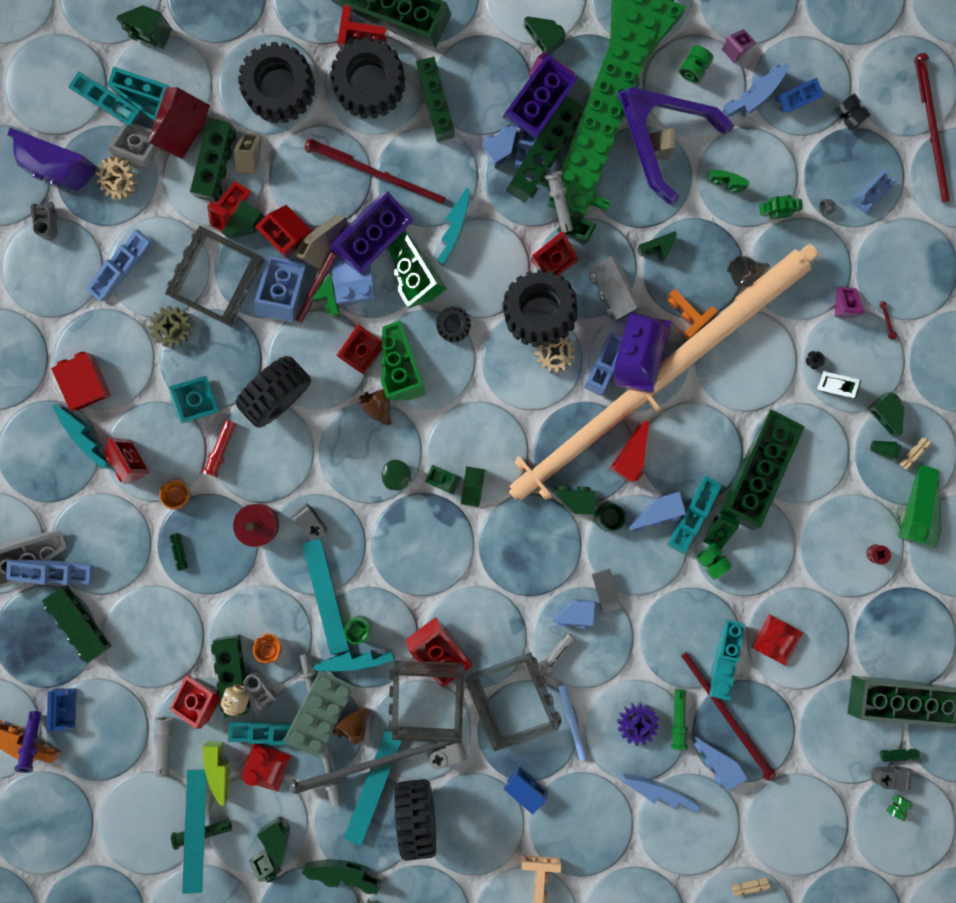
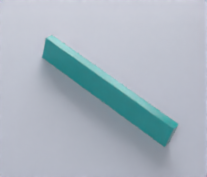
(325, 596)
(371, 791)
(194, 832)

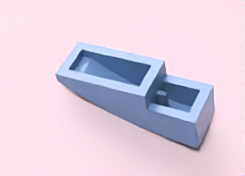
(604, 365)

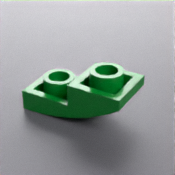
(733, 181)

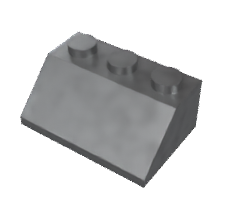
(613, 288)

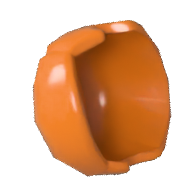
(267, 648)

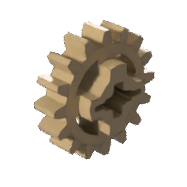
(119, 187)
(561, 358)

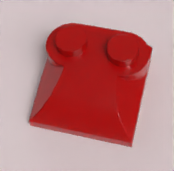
(777, 640)
(195, 702)
(266, 767)

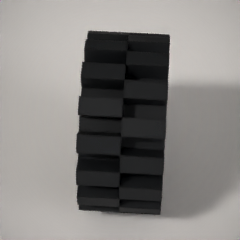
(449, 313)

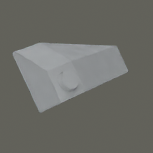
(34, 547)

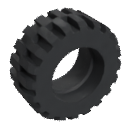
(360, 55)
(270, 59)
(537, 286)
(273, 391)
(415, 820)

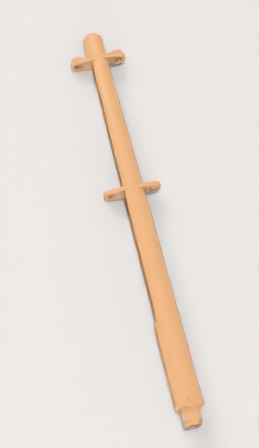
(743, 308)

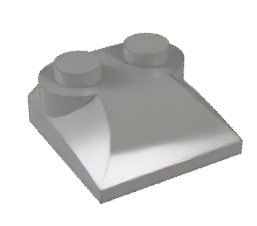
(133, 145)

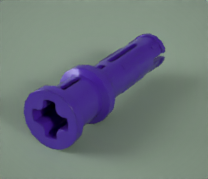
(28, 749)

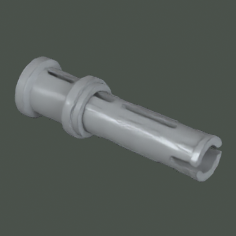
(557, 191)
(546, 666)
(163, 737)

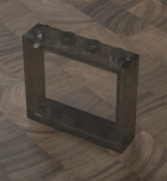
(189, 256)
(426, 669)
(487, 716)

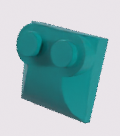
(193, 399)

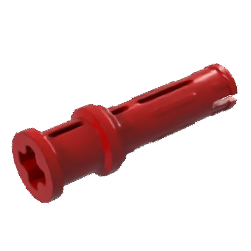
(216, 457)

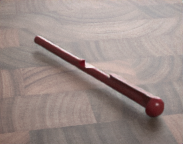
(926, 97)
(347, 159)
(769, 773)

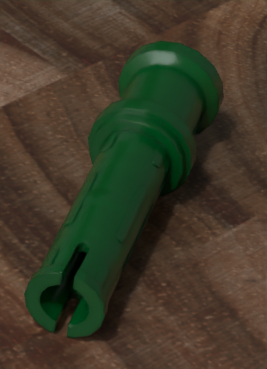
(177, 839)

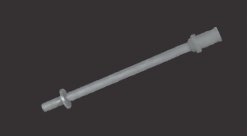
(333, 788)

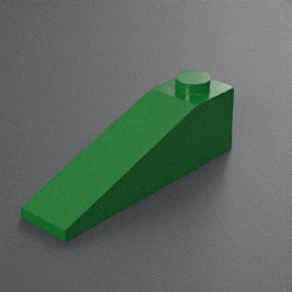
(415, 274)
(399, 371)
(923, 512)

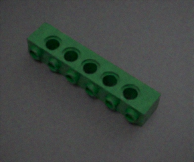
(519, 185)

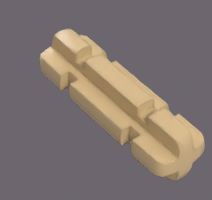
(915, 453)
(750, 887)

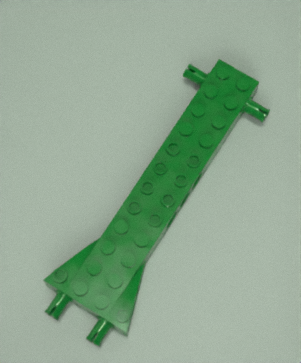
(634, 35)

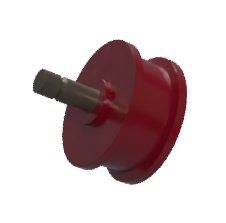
(256, 525)

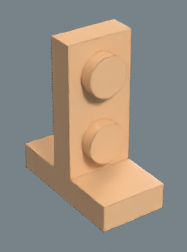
(542, 866)

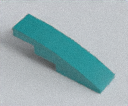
(104, 99)
(456, 221)
(78, 431)
(695, 513)
(347, 661)
(258, 732)

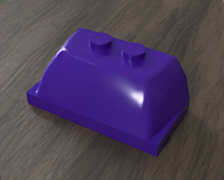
(540, 96)
(51, 161)
(641, 352)

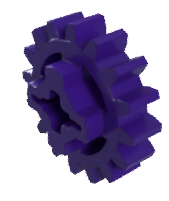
(630, 722)

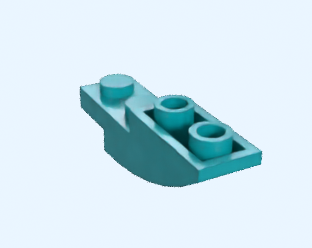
(725, 659)

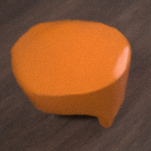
(174, 494)

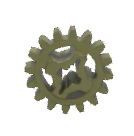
(169, 319)

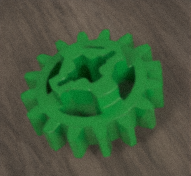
(781, 207)

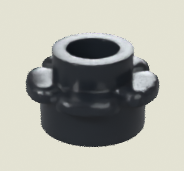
(819, 357)

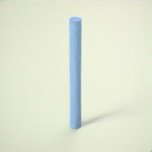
(572, 722)

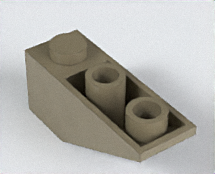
(315, 246)

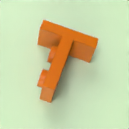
(689, 314)

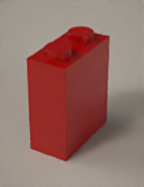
(80, 381)

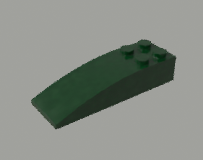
(413, 19)
(762, 470)
(902, 701)

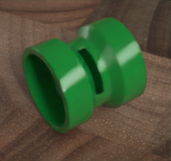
(897, 811)

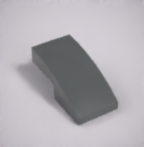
(606, 591)

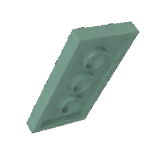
(319, 713)

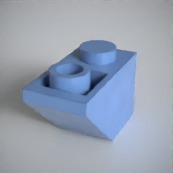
(500, 147)
(576, 612)

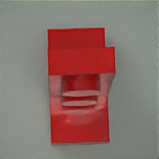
(357, 30)
(220, 213)

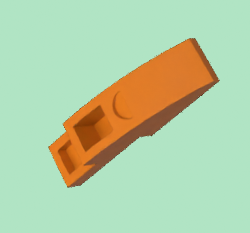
(12, 739)

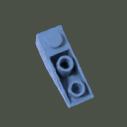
(662, 508)
(726, 768)

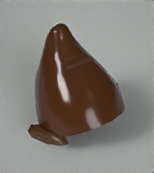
(376, 406)
(353, 726)

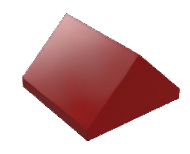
(555, 255)
(360, 349)

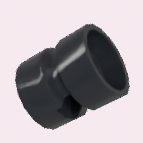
(852, 112)

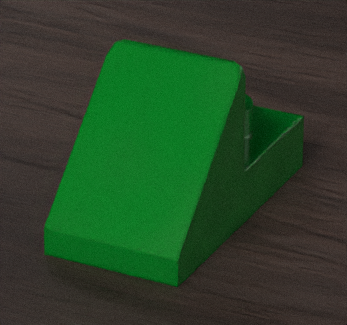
(327, 292)

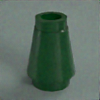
(886, 449)

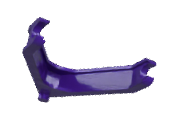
(637, 106)

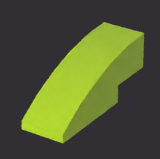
(216, 771)

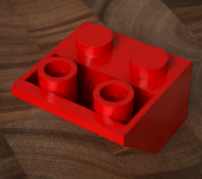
(283, 230)

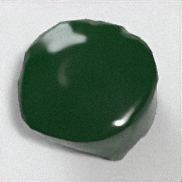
(396, 475)
(610, 517)

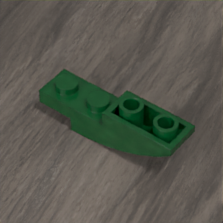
(333, 871)

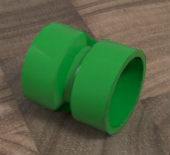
(696, 63)
(716, 567)
(358, 629)

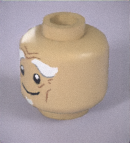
(235, 700)

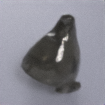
(746, 270)

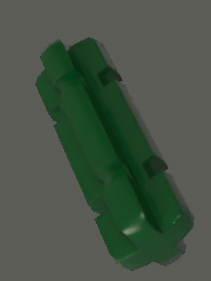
(178, 552)
(899, 755)

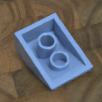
(350, 285)
(280, 289)

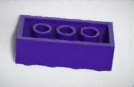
(371, 232)

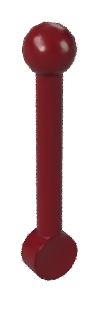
(892, 335)

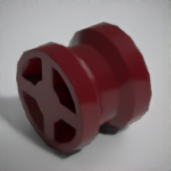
(873, 553)

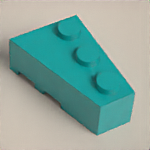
(138, 91)

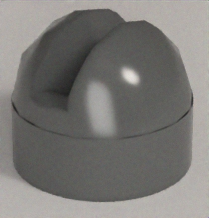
(826, 206)

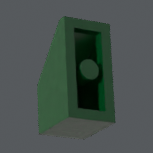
(545, 33)
(242, 221)
(889, 413)
(472, 486)
(275, 839)

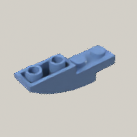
(757, 94)

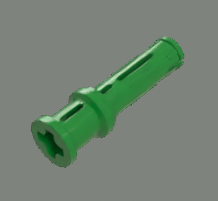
(679, 729)

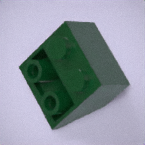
(146, 25)
(577, 501)

